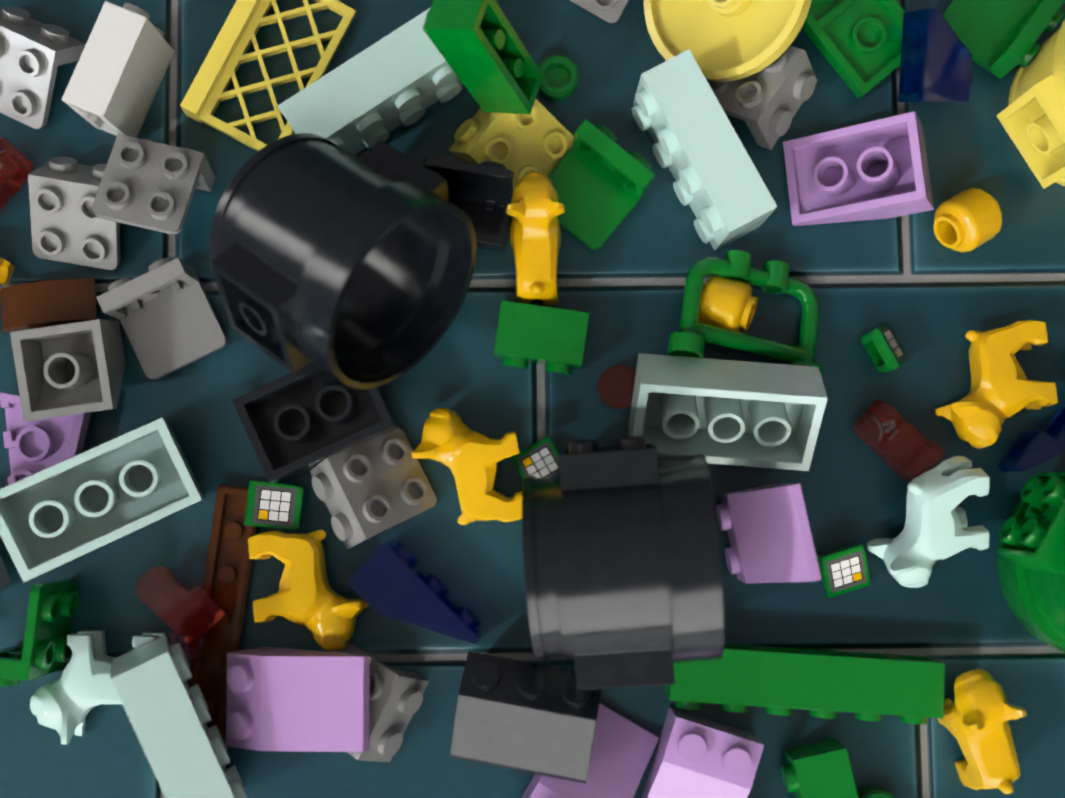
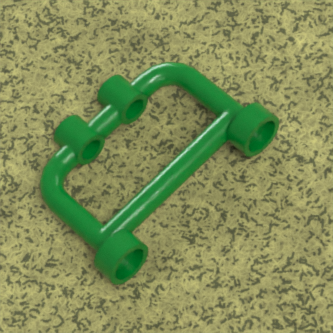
(772, 279)

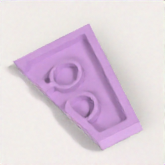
(40, 442)

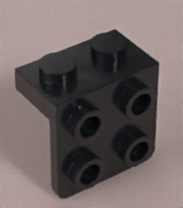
(481, 193)

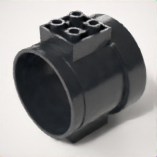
(341, 258)
(623, 563)

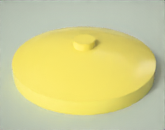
(725, 35)

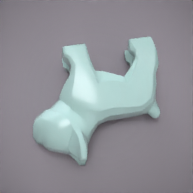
(933, 522)
(82, 684)

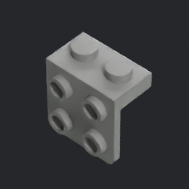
(30, 64)
(770, 96)
(151, 184)
(63, 215)
(165, 316)
(372, 487)
(392, 702)

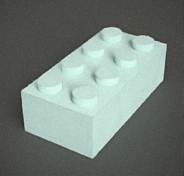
(375, 90)
(701, 151)
(728, 410)
(95, 498)
(172, 723)

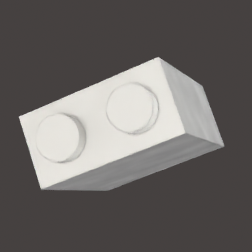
(119, 70)

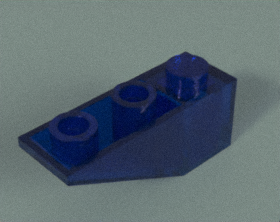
(403, 593)

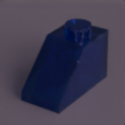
(933, 60)

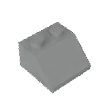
(68, 368)

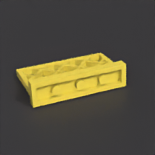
(230, 51)

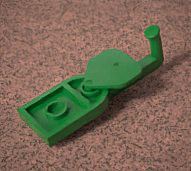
(857, 39)

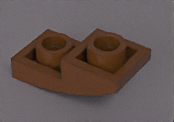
(48, 303)

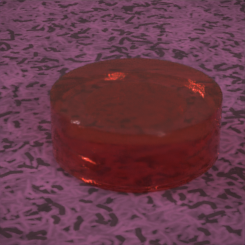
(617, 387)

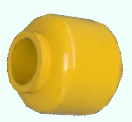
(967, 220)
(727, 303)

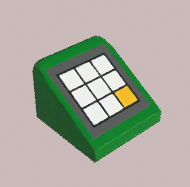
(883, 348)
(538, 460)
(273, 505)
(843, 569)

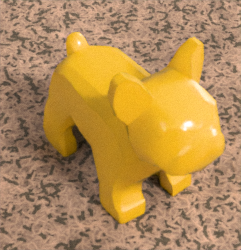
(535, 238)
(998, 383)
(473, 463)
(304, 588)
(983, 731)

